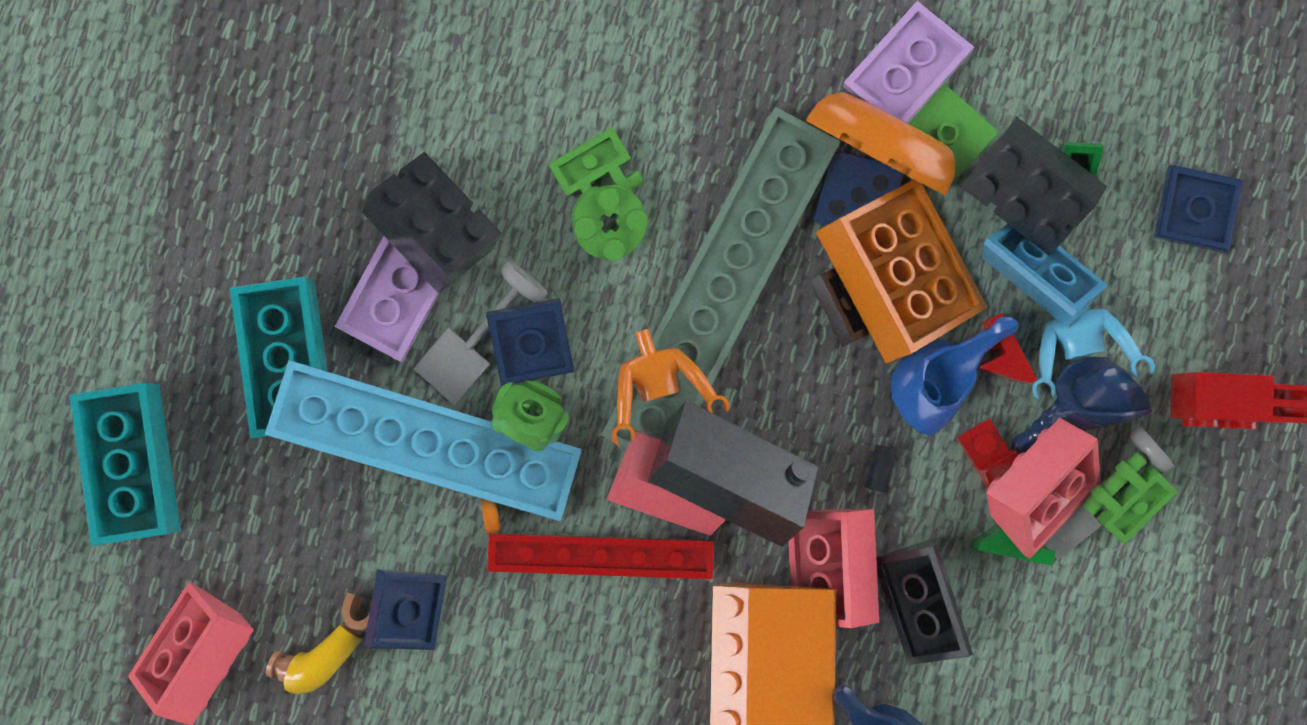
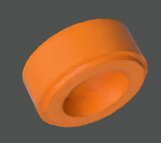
(490, 516)

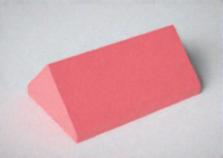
(635, 492)

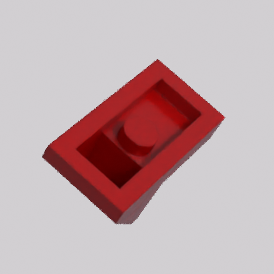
(1010, 361)
(987, 451)

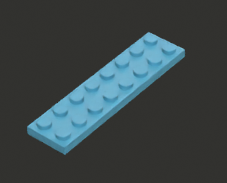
(419, 441)

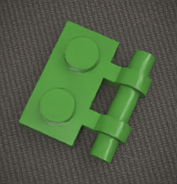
(592, 162)
(1135, 504)

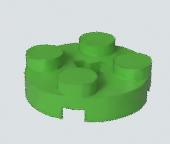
(614, 242)
(513, 421)

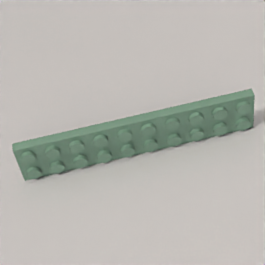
(735, 260)

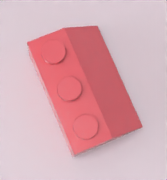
(1045, 485)
(839, 554)
(189, 655)

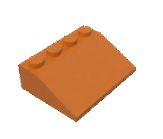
(902, 270)
(772, 655)

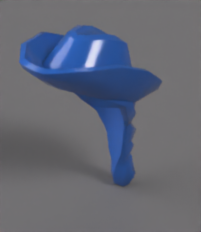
(946, 371)

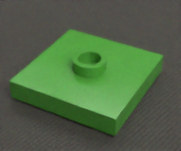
(956, 125)

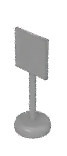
(452, 362)
(1081, 522)

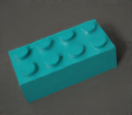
(273, 326)
(125, 463)

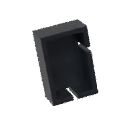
(1034, 186)
(430, 222)

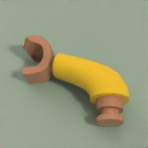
(313, 669)

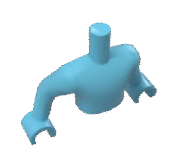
(1082, 340)

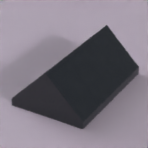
(923, 604)

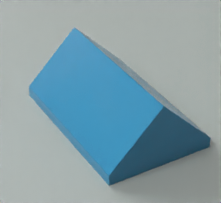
(1052, 281)

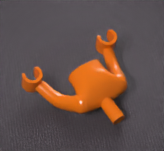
(656, 376)

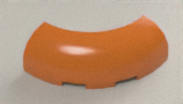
(886, 139)

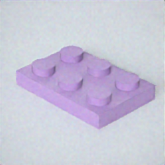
(909, 64)
(388, 303)

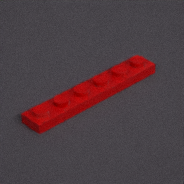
(600, 556)

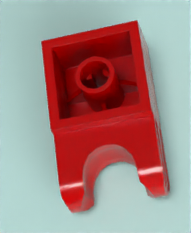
(1235, 400)

